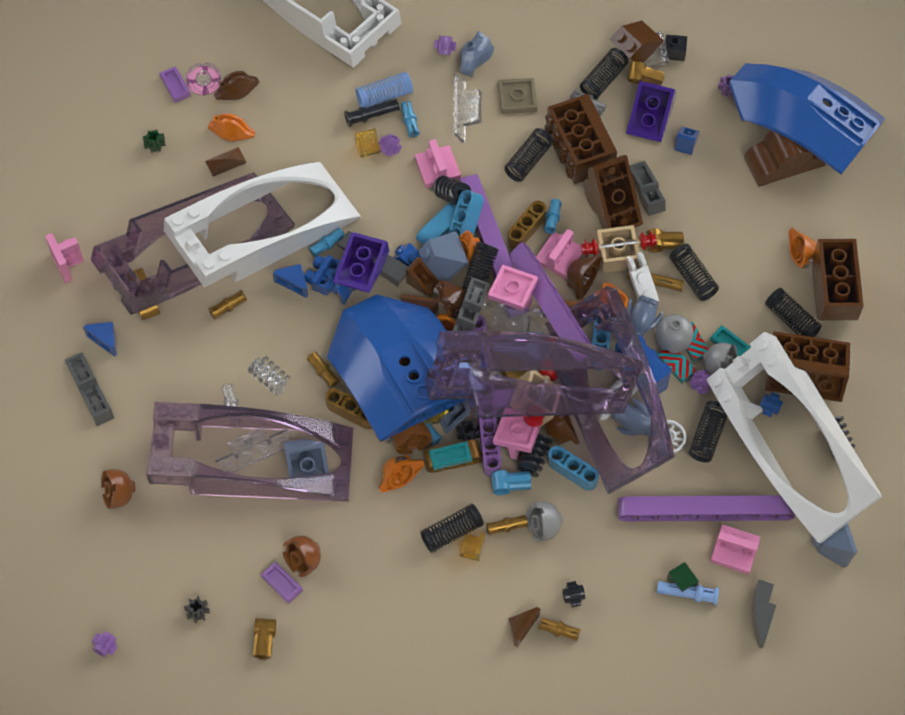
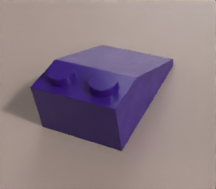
(651, 111)
(361, 262)

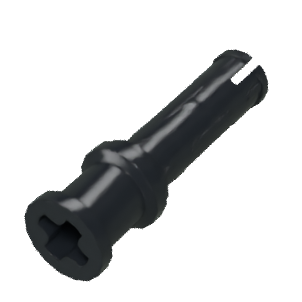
(364, 114)

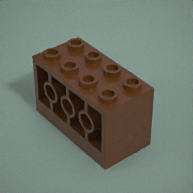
(579, 136)
(822, 359)

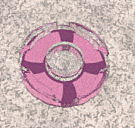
(203, 78)

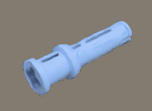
(698, 593)

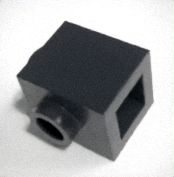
(676, 47)

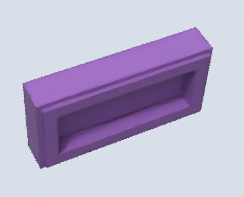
(175, 84)
(282, 582)

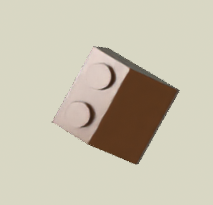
(637, 41)

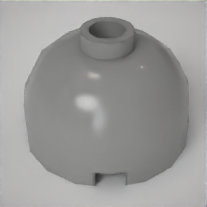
(674, 333)
(719, 356)
(543, 521)

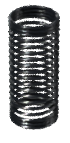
(614, 62)
(520, 169)
(487, 249)
(702, 289)
(776, 298)
(707, 438)
(470, 510)

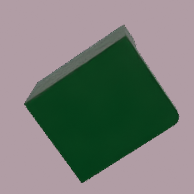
(682, 577)

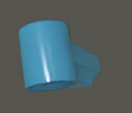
(506, 482)

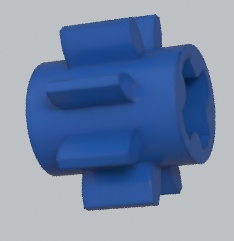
(771, 404)

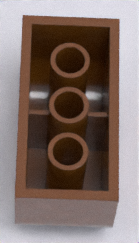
(837, 280)

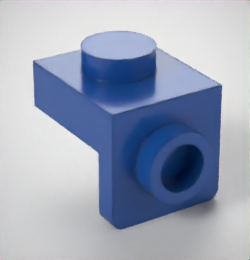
(406, 254)

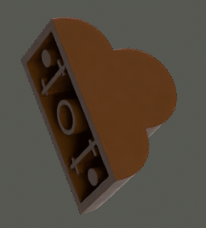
(779, 159)
(613, 193)

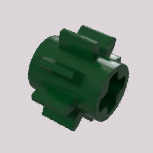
(154, 141)

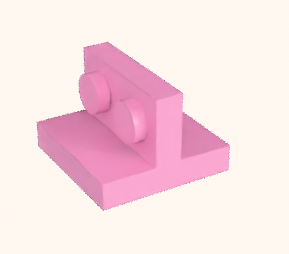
(436, 163)
(559, 253)
(65, 255)
(513, 288)
(515, 435)
(735, 549)

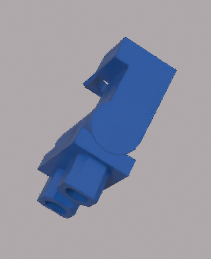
(323, 279)

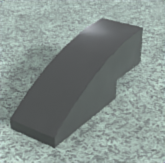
(647, 188)
(762, 611)

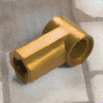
(639, 72)
(666, 240)
(264, 633)

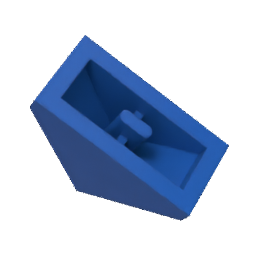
(686, 140)
(292, 279)
(103, 335)

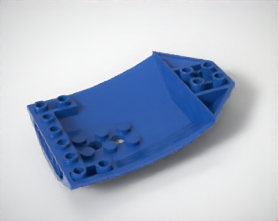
(793, 106)
(367, 358)

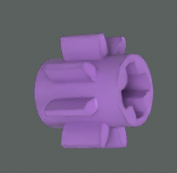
(445, 45)
(724, 85)
(390, 145)
(699, 382)
(104, 644)

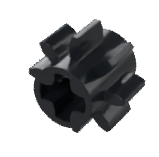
(468, 426)
(573, 594)
(193, 605)

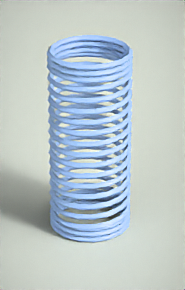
(363, 98)

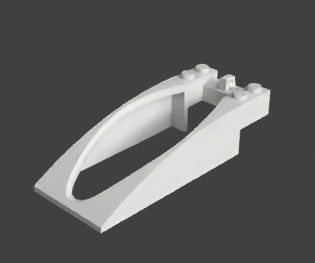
(350, 48)
(249, 257)
(769, 355)

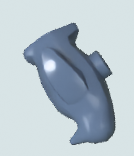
(475, 53)
(644, 314)
(634, 419)

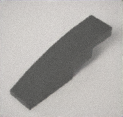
(471, 305)

